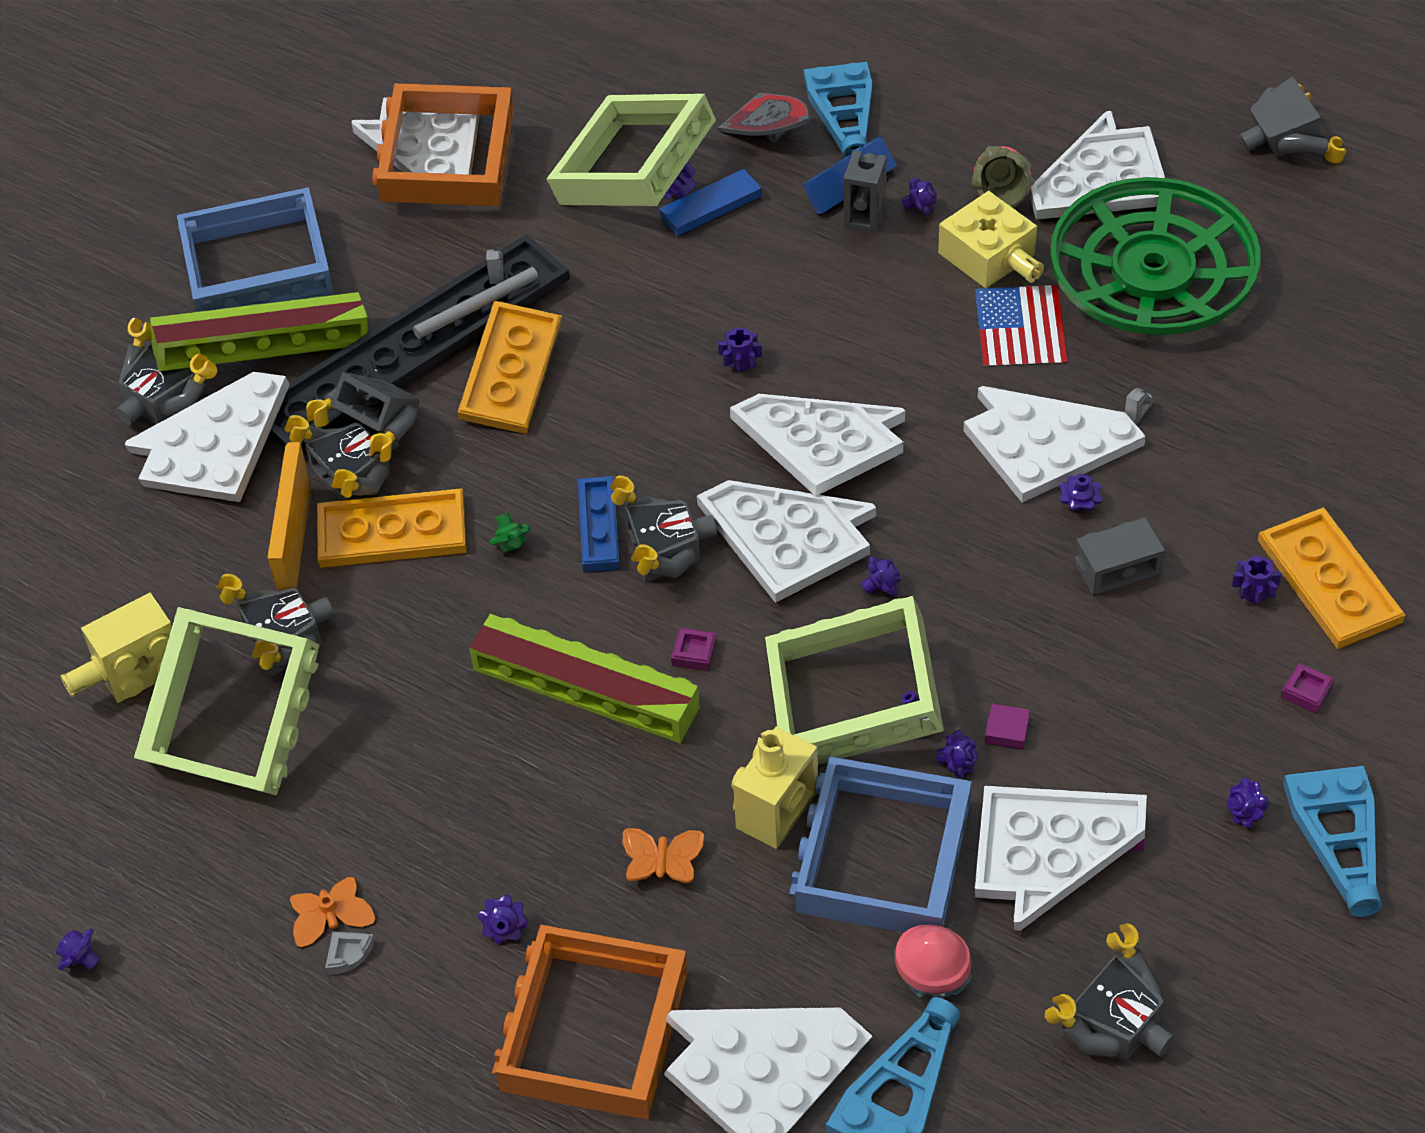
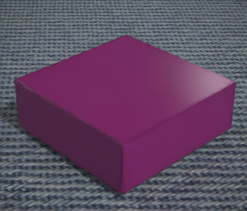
(694, 649)
(1307, 688)
(1007, 726)

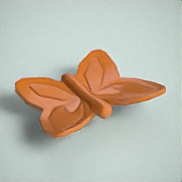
(651, 859)
(338, 903)

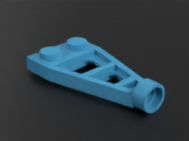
(836, 82)
(1334, 792)
(856, 1110)

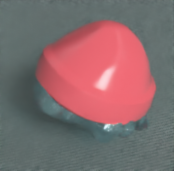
(933, 961)

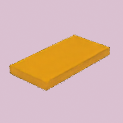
(509, 367)
(290, 519)
(391, 528)
(1331, 578)

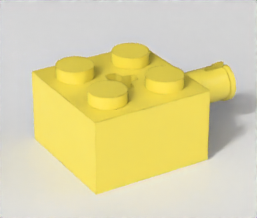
(990, 241)
(123, 649)
(775, 786)

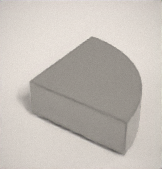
(495, 266)
(1138, 404)
(348, 951)

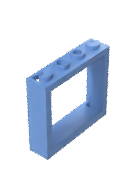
(245, 217)
(894, 785)

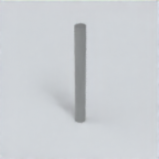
(475, 302)

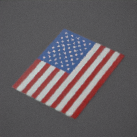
(1020, 325)

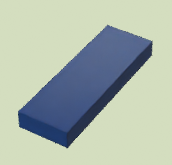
(828, 187)
(710, 202)
(598, 525)

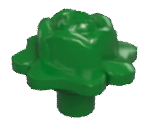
(509, 534)

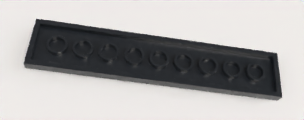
(398, 355)

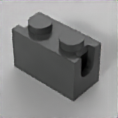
(863, 184)
(1119, 556)

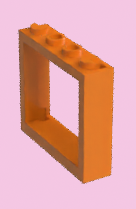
(438, 187)
(602, 952)

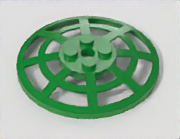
(1155, 246)

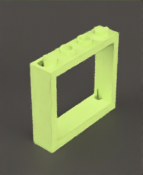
(689, 121)
(171, 687)
(870, 730)

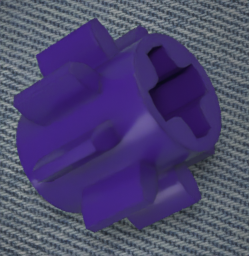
(683, 183)
(740, 349)
(1256, 579)

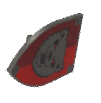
(768, 116)

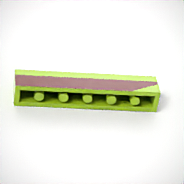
(258, 330)
(585, 677)

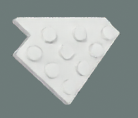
(427, 141)
(1093, 161)
(821, 439)
(1046, 440)
(213, 442)
(787, 534)
(1050, 842)
(762, 1064)

